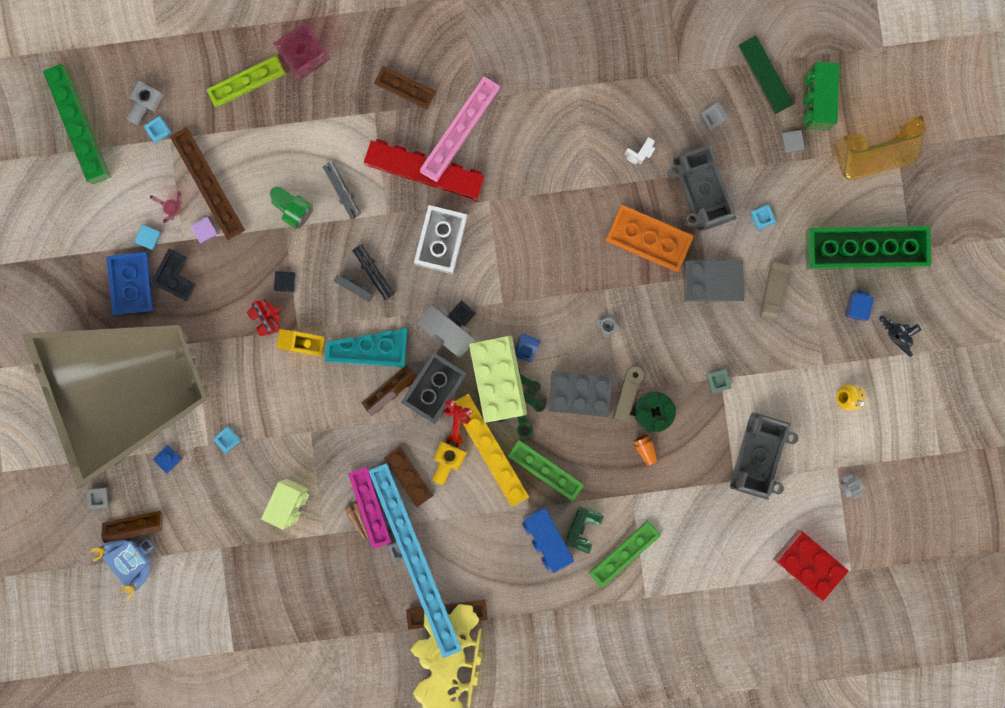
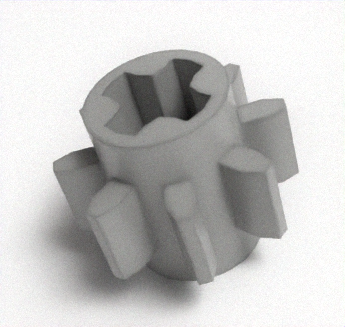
(851, 486)

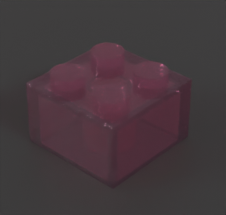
(302, 51)

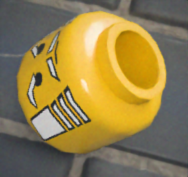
(851, 397)

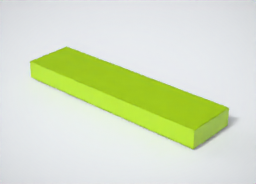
(246, 81)

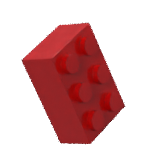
(811, 565)

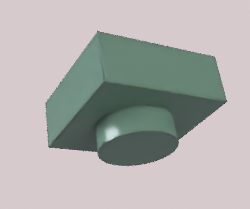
(718, 381)

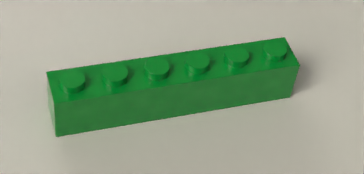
(76, 124)

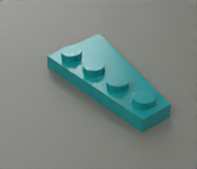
(380, 349)

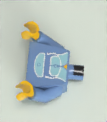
(127, 561)

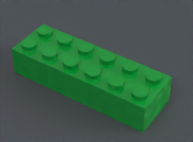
(868, 248)

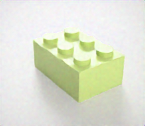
(285, 504)

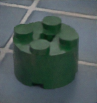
(666, 411)

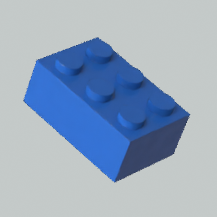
(547, 539)

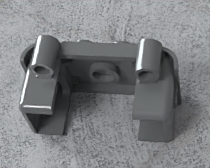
(703, 188)
(760, 456)

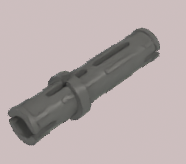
(340, 187)

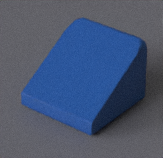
(527, 348)

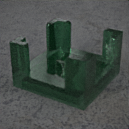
(578, 526)

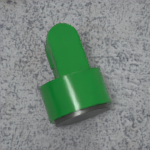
(294, 209)

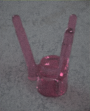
(170, 207)

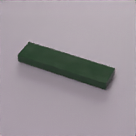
(765, 75)

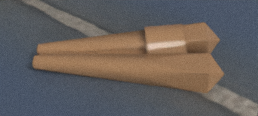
(356, 517)

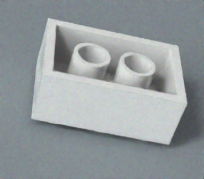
(441, 239)

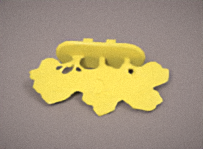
(434, 690)

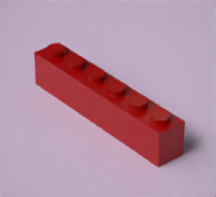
(408, 166)

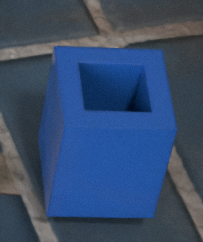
(859, 306)

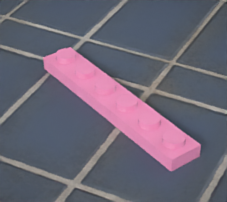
(460, 129)

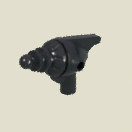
(900, 334)

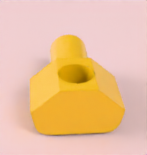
(445, 466)

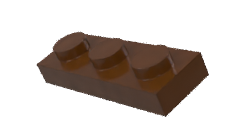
(405, 87)
(389, 390)
(408, 476)
(132, 526)

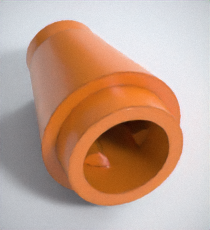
(645, 448)

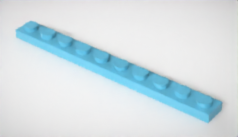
(415, 560)

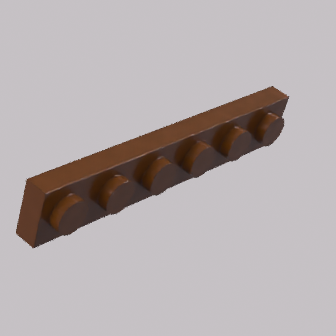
(207, 183)

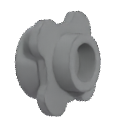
(602, 325)

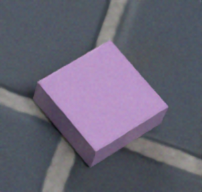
(204, 230)

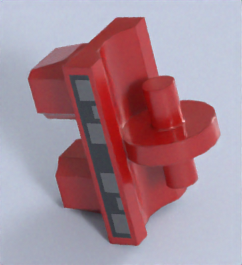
(268, 316)

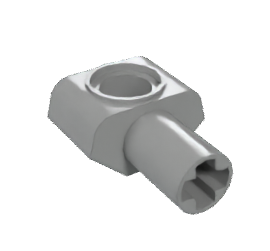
(140, 106)

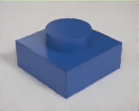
(167, 459)

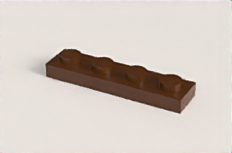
(415, 616)

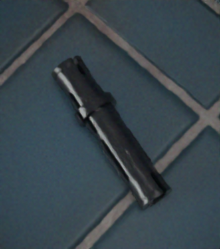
(360, 252)

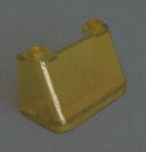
(860, 161)

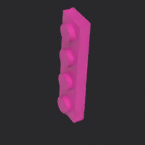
(370, 507)

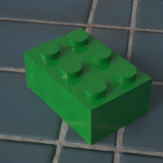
(821, 96)

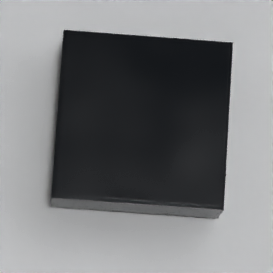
(284, 281)
(462, 313)

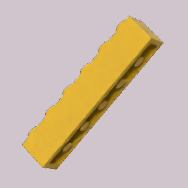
(493, 454)

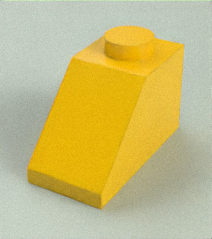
(300, 342)

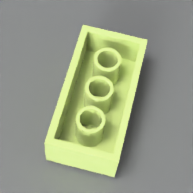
(498, 379)

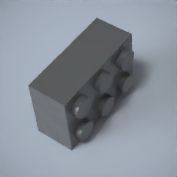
(433, 387)
(580, 394)

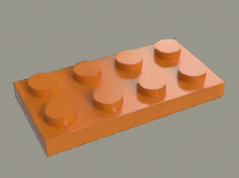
(649, 238)

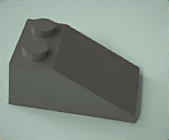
(713, 281)

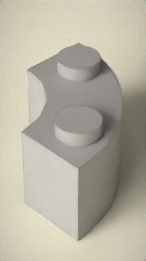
(445, 331)

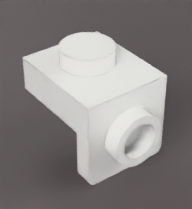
(646, 151)

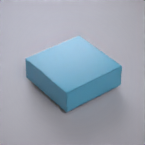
(157, 129)
(763, 217)
(147, 237)
(227, 439)

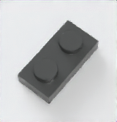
(361, 291)

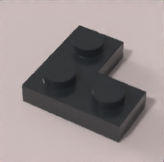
(168, 276)

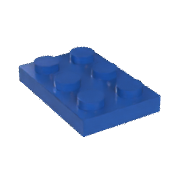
(130, 283)

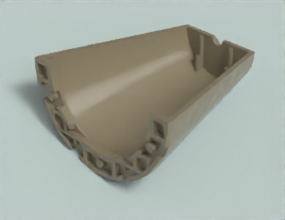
(114, 389)

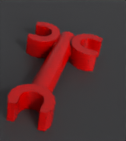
(460, 415)

